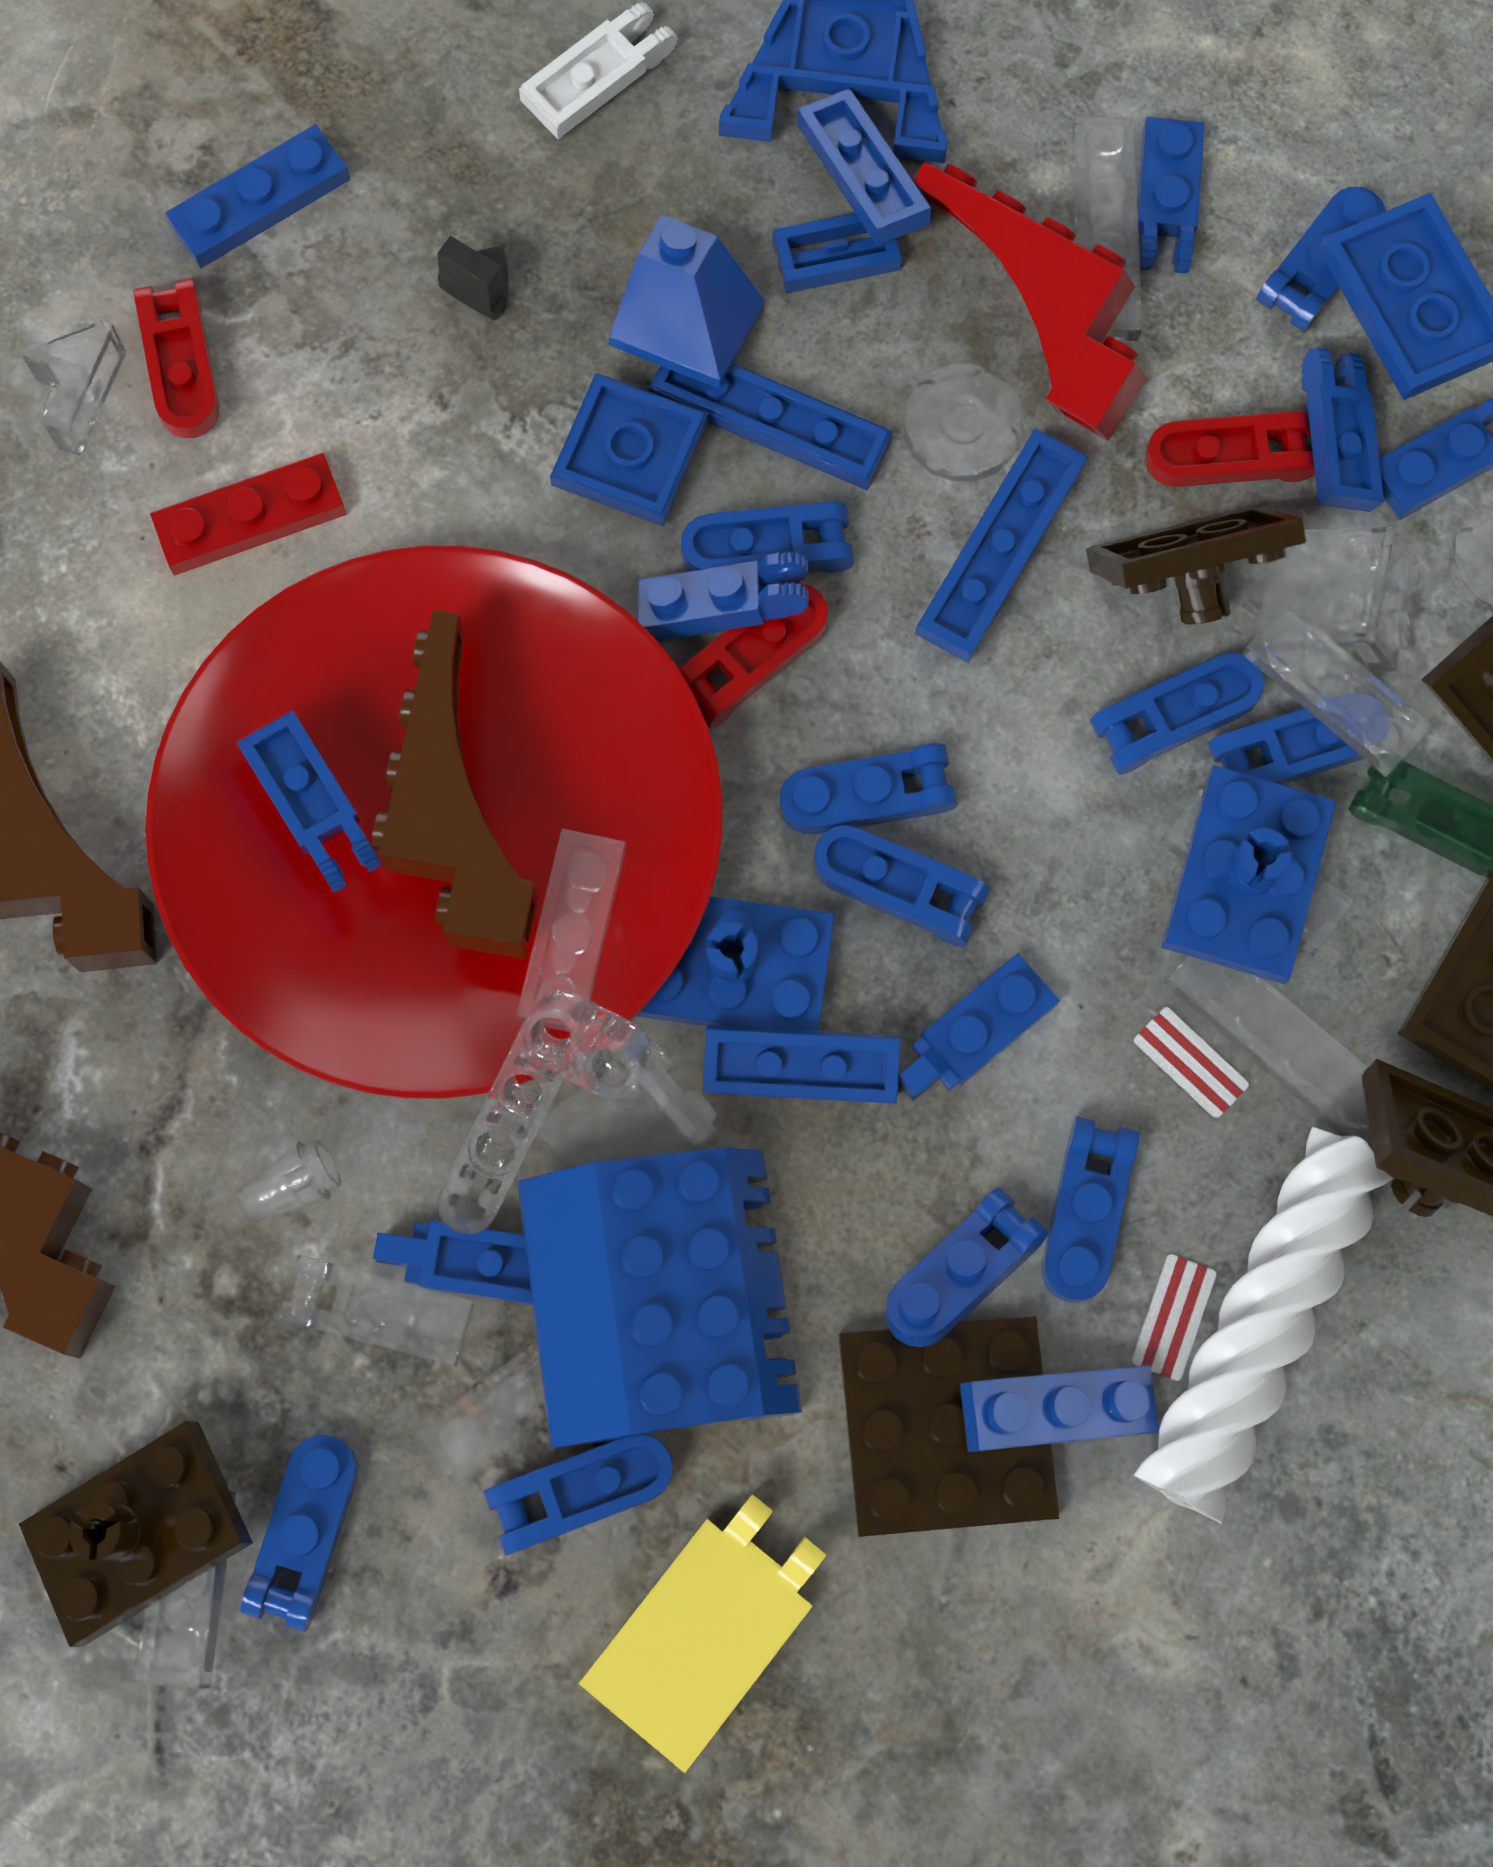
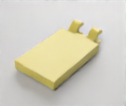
(703, 1635)

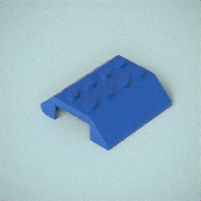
(654, 1295)

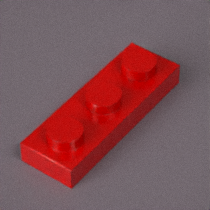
(248, 514)

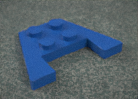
(836, 47)

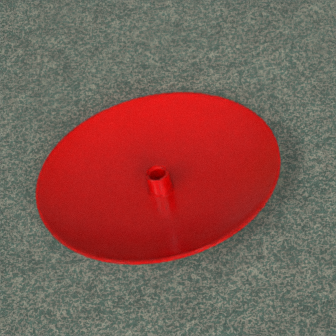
(561, 725)

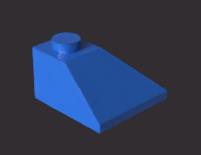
(686, 304)

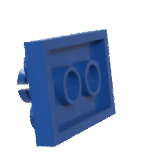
(1414, 294)
(1249, 874)
(750, 969)

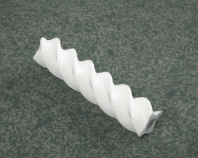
(1264, 1324)

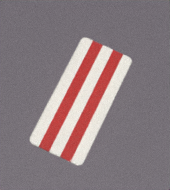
(1191, 1062)
(1174, 1317)

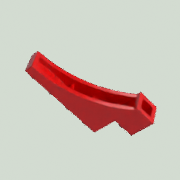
(1066, 290)

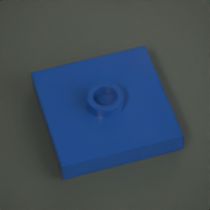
(629, 449)

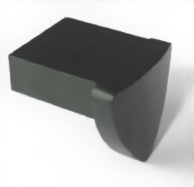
(474, 276)

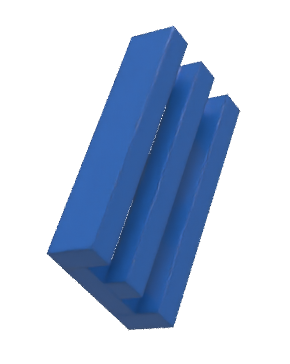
(837, 260)

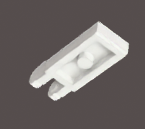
(595, 69)

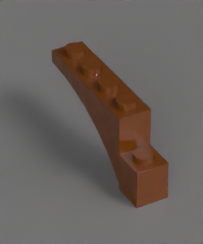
(434, 817)
(50, 873)
(46, 1297)

